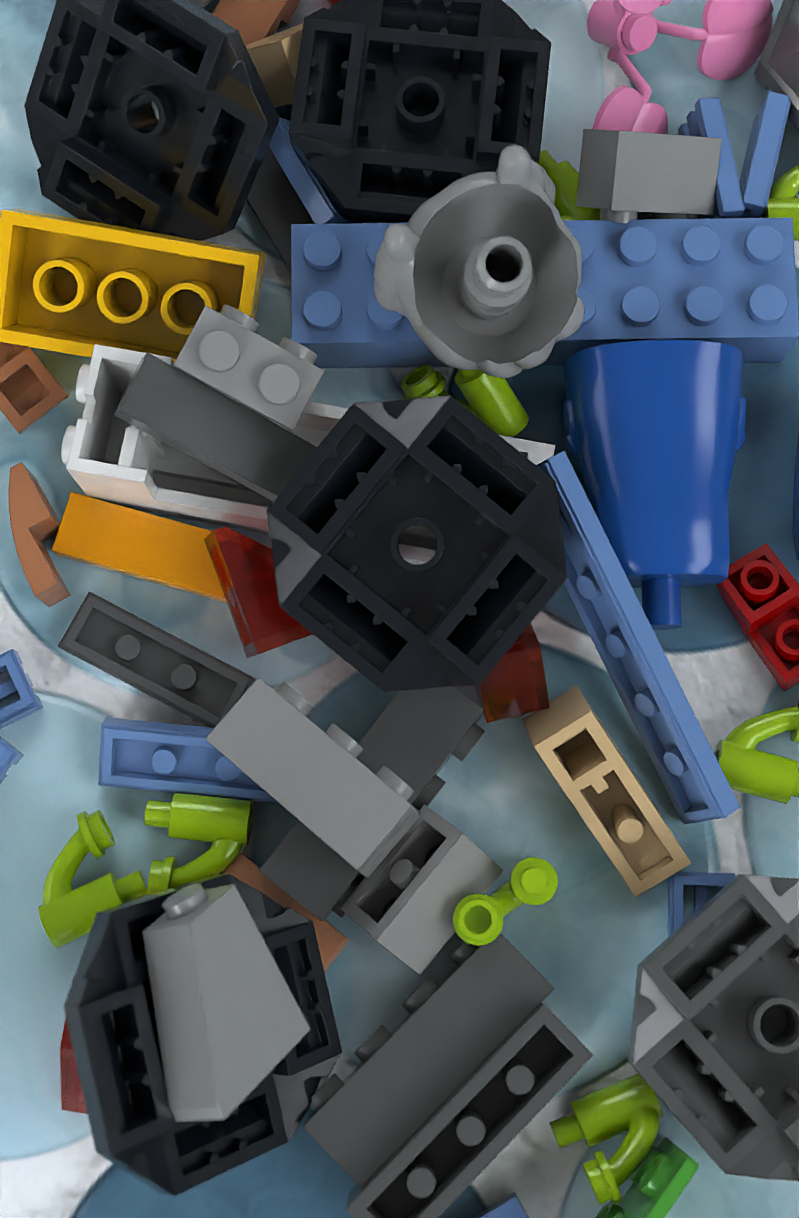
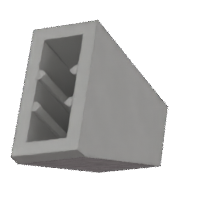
(216, 1002)

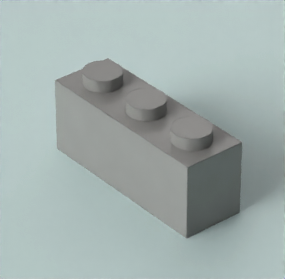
(316, 774)

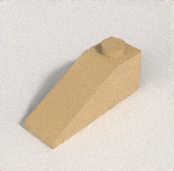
(605, 791)

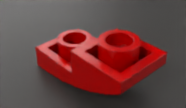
(766, 607)

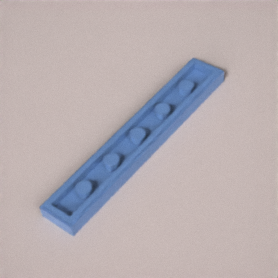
(636, 658)

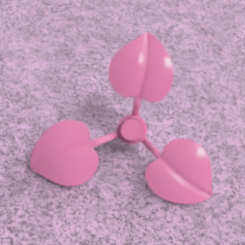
(730, 44)

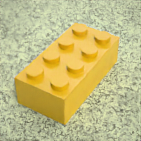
(113, 285)

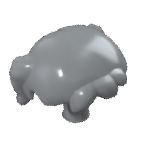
(486, 270)

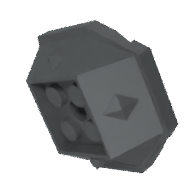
(701, 1030)

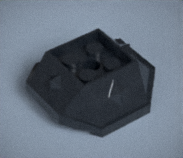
(379, 59)
(97, 125)
(401, 469)
(121, 1057)

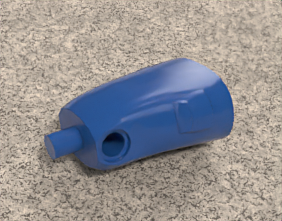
(657, 458)

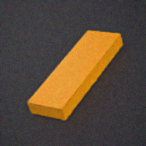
(137, 545)

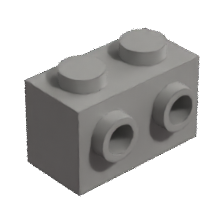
(647, 174)
(248, 367)
(417, 887)

